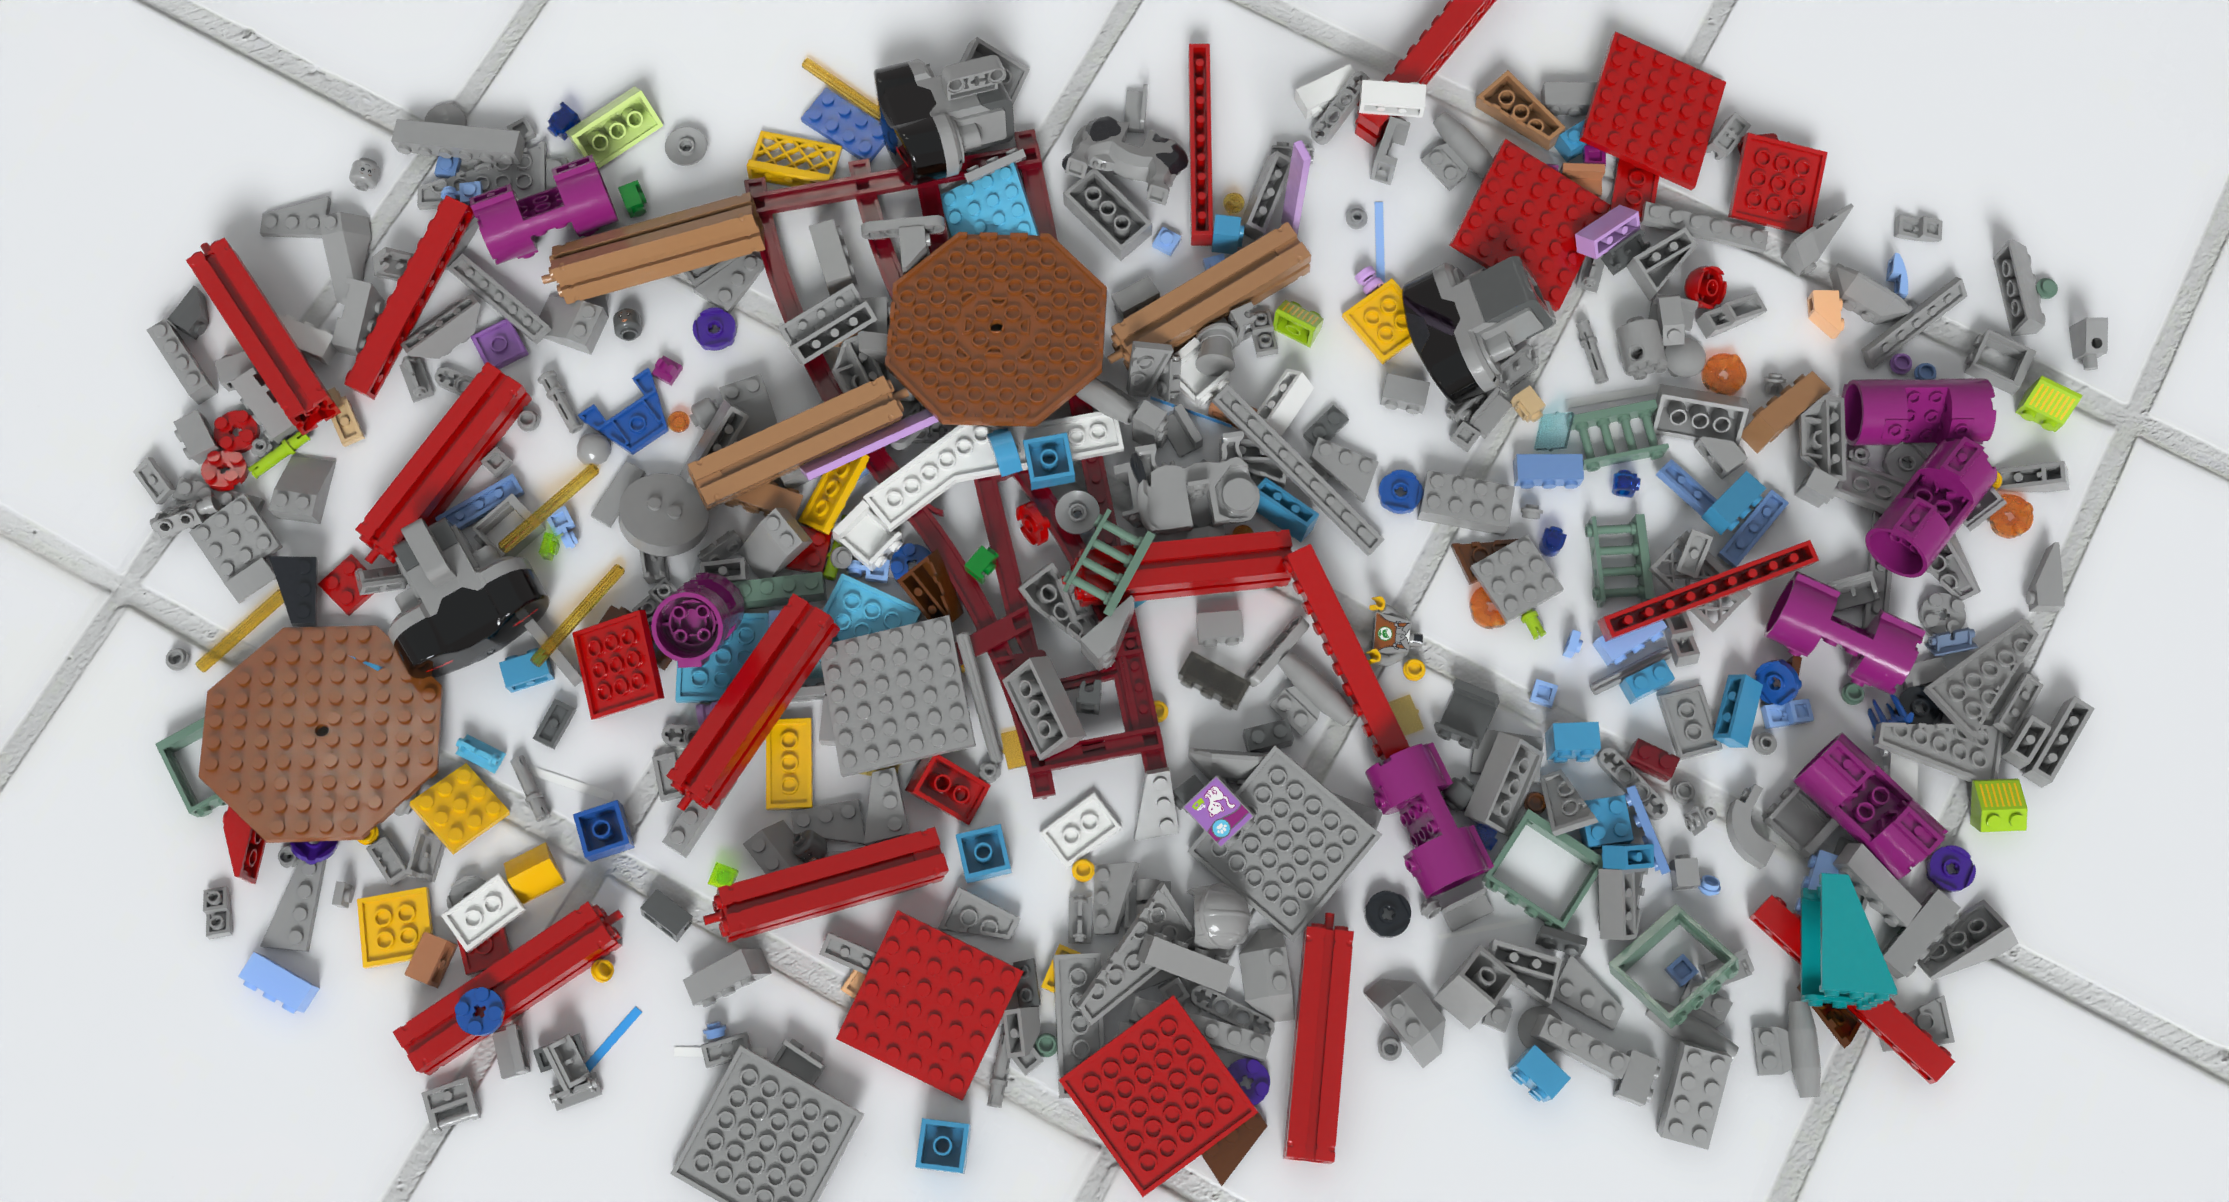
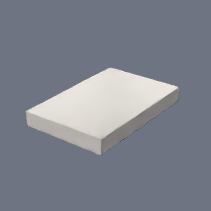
(1080, 830)
(483, 912)

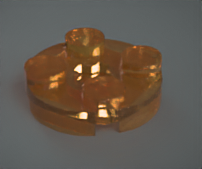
(1724, 362)
(2016, 527)
(1480, 613)

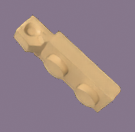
(345, 422)

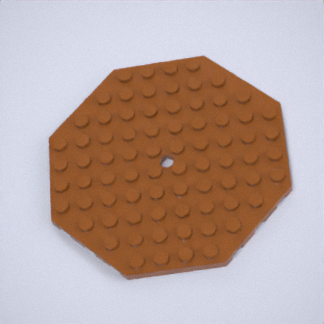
(1009, 377)
(308, 787)

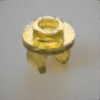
(1233, 203)

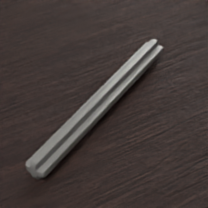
(979, 697)

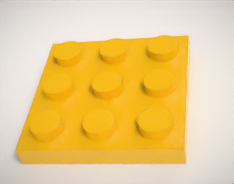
(1381, 321)
(459, 808)
(393, 925)

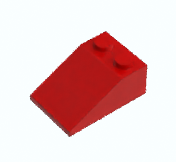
(948, 788)
(244, 847)

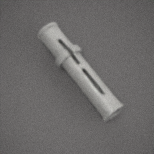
(1584, 329)
(533, 796)
(998, 1080)

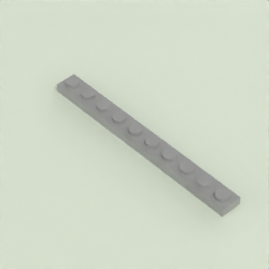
(1297, 470)

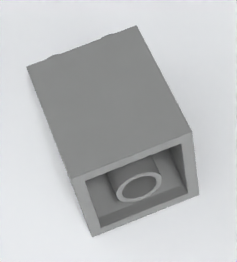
(1475, 987)

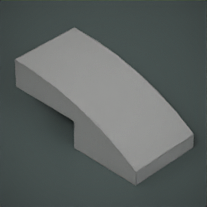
(1921, 229)

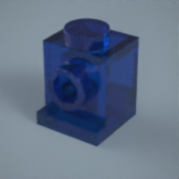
(562, 121)

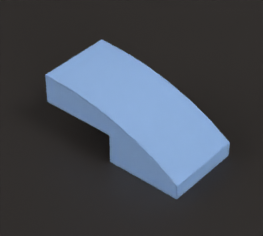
(1897, 273)
(1789, 714)

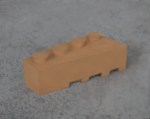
(1520, 110)
(1783, 411)
(768, 498)

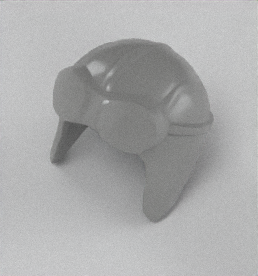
(1219, 917)

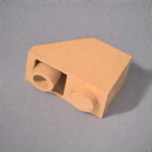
(1825, 311)

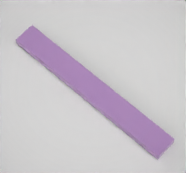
(1296, 185)
(867, 444)

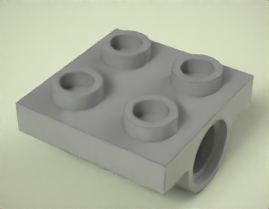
(1139, 895)

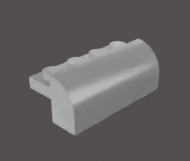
(827, 324)

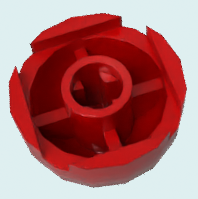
(1706, 286)

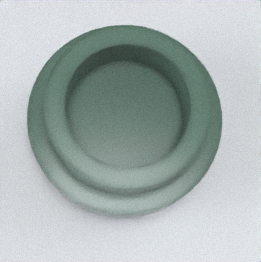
(2046, 288)
(1852, 694)
(1046, 1045)

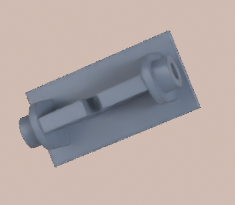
(1942, 643)

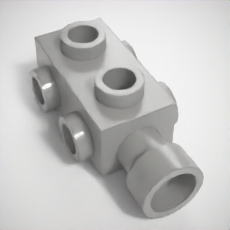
(183, 517)

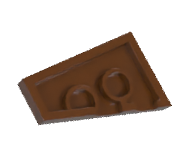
(1472, 553)
(1839, 1022)
(1229, 1151)

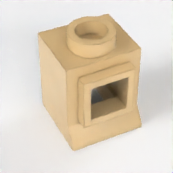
(1528, 405)

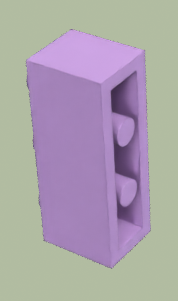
(1607, 231)

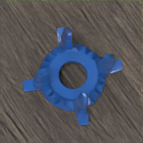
(1903, 718)

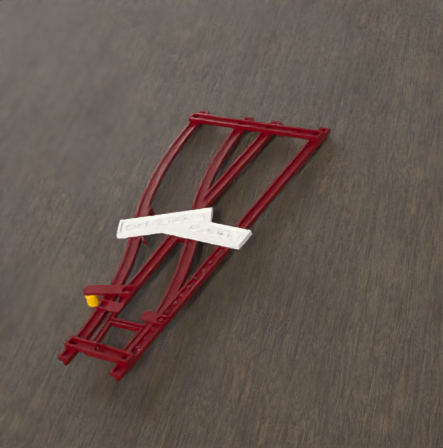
(967, 456)

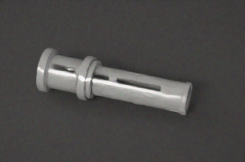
(556, 393)

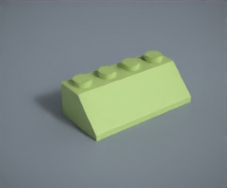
(615, 127)

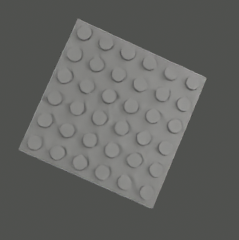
(896, 696)
(1295, 849)
(766, 1136)

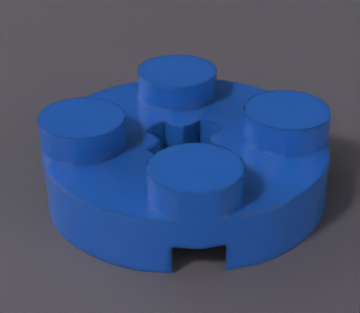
(1410, 485)
(906, 554)
(1788, 677)
(466, 1010)

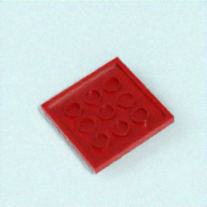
(1777, 184)
(618, 664)

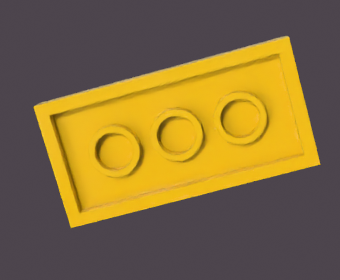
(831, 495)
(789, 765)

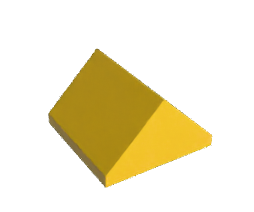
(533, 873)

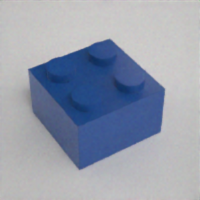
(603, 831)

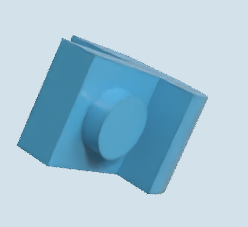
(1004, 451)

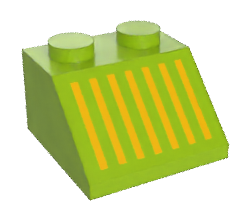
(1297, 322)
(2048, 404)
(1998, 805)

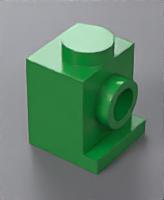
(633, 198)
(981, 563)

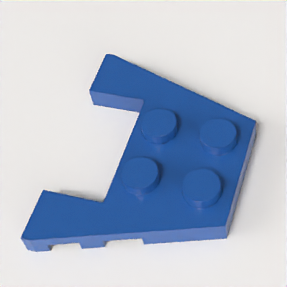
(636, 424)

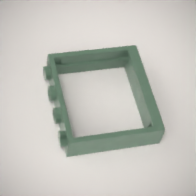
(167, 748)
(1564, 841)
(1649, 939)

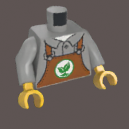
(1390, 635)

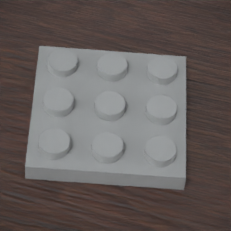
(235, 538)
(1516, 578)

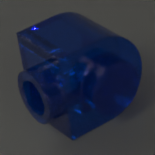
(1625, 483)
(1552, 541)
(1486, 835)

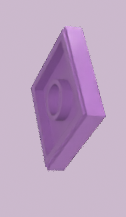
(499, 344)

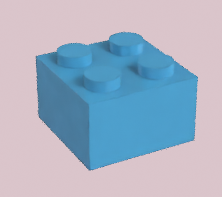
(1049, 461)
(1572, 741)
(1613, 823)
(983, 853)
(1538, 1074)
(943, 1146)

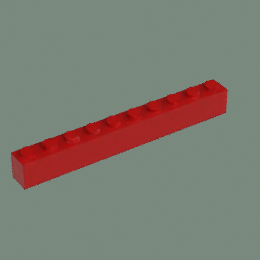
(1200, 145)
(409, 297)
(1707, 590)
(1345, 652)
(1885, 1020)

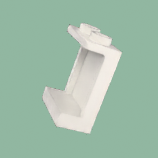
(1193, 383)
(867, 537)

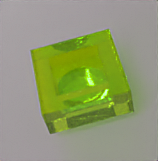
(549, 546)
(722, 875)

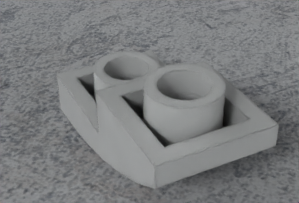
(1263, 334)
(656, 596)
(218, 912)

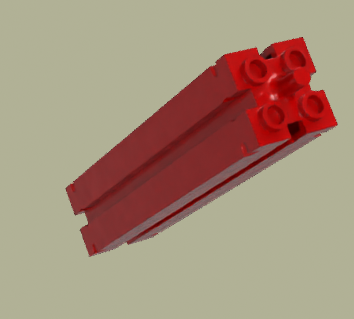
(263, 335)
(445, 460)
(1194, 567)
(752, 704)
(828, 885)
(519, 978)
(1318, 1043)

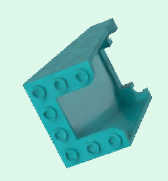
(1839, 949)

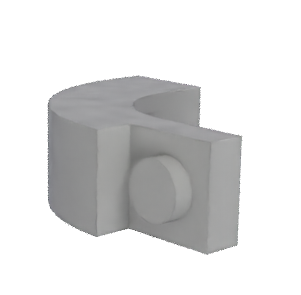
(1741, 832)

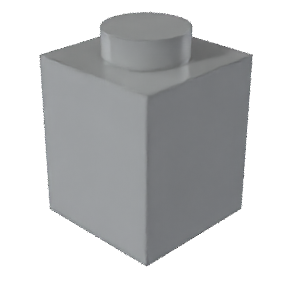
(1684, 872)

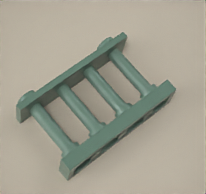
(1622, 415)
(1638, 548)
(1120, 580)

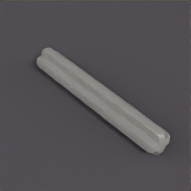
(1618, 676)

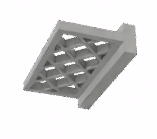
(1709, 568)

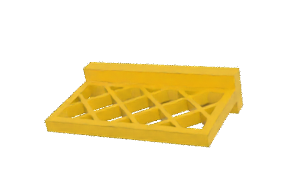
(790, 174)

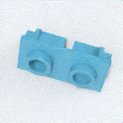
(480, 753)

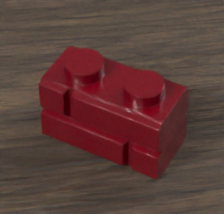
(1652, 760)

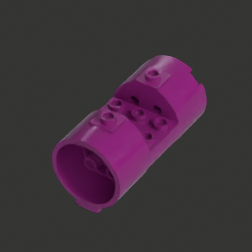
(511, 223)
(1918, 411)
(1931, 507)
(697, 619)
(1880, 653)
(1870, 806)
(1442, 852)

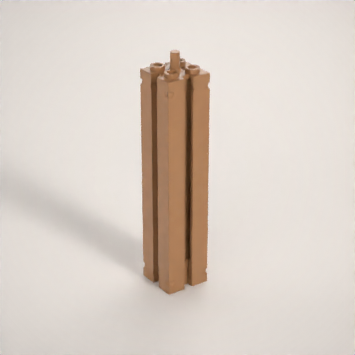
(656, 248)
(1210, 296)
(795, 442)

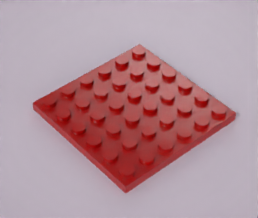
(1653, 111)
(1529, 214)
(930, 1005)
(1158, 1095)

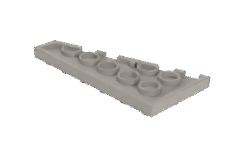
(525, 178)
(1976, 683)
(1944, 748)
(1122, 971)

